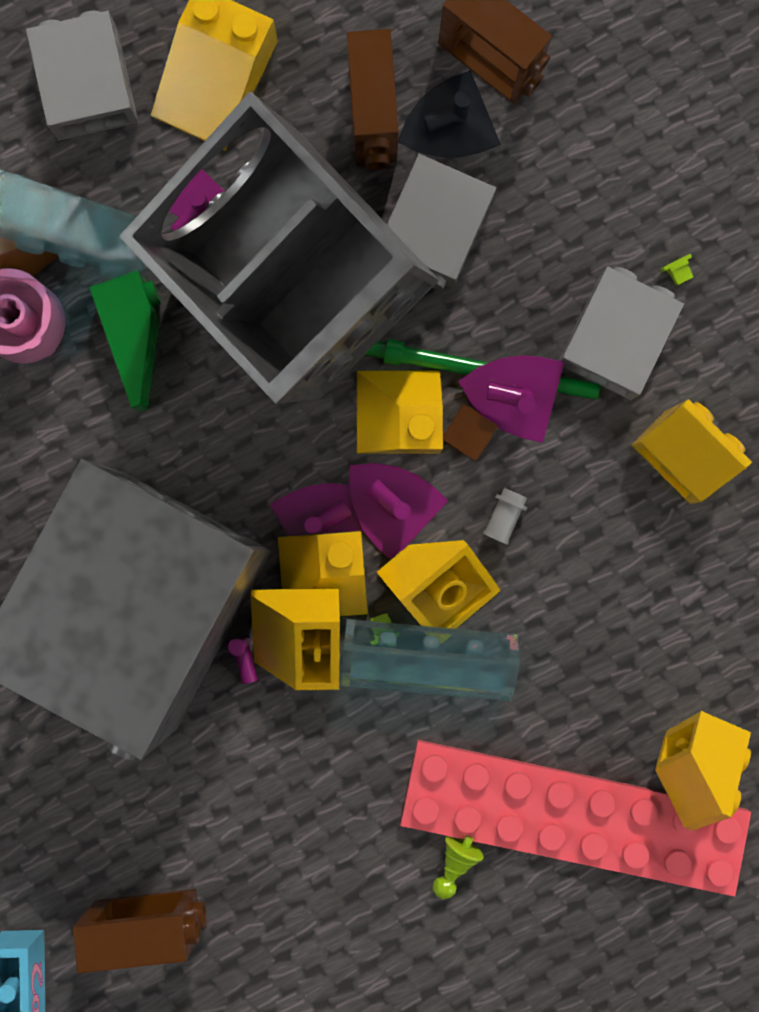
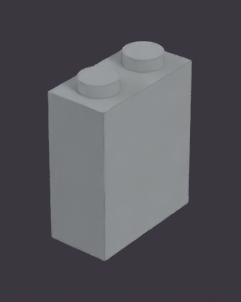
(81, 75)
(440, 216)
(621, 332)

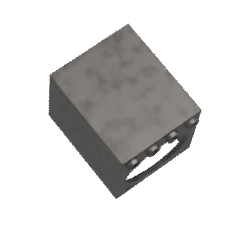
(283, 261)
(123, 608)

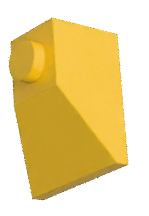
(399, 412)
(326, 563)
(439, 582)

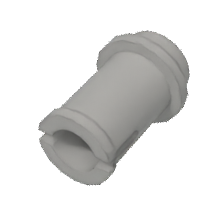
(505, 515)

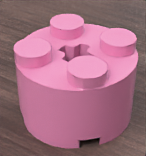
(40, 318)

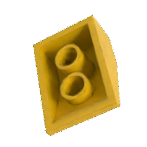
(212, 64)

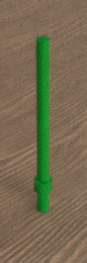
(395, 352)

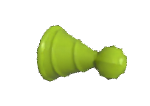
(459, 858)

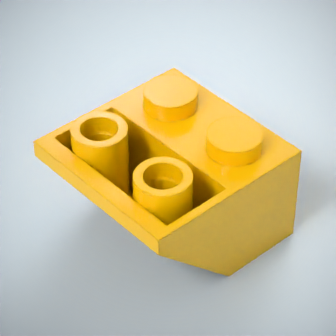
(692, 451)
(298, 636)
(703, 768)

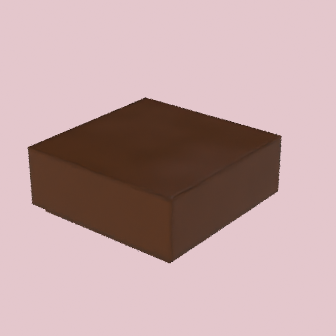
(469, 432)

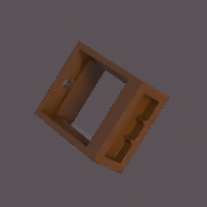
(496, 44)
(373, 98)
(139, 931)

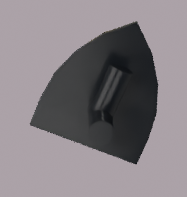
(450, 121)

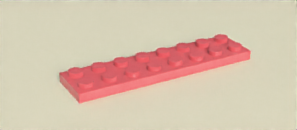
(569, 818)

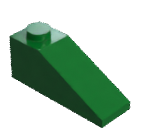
(131, 327)

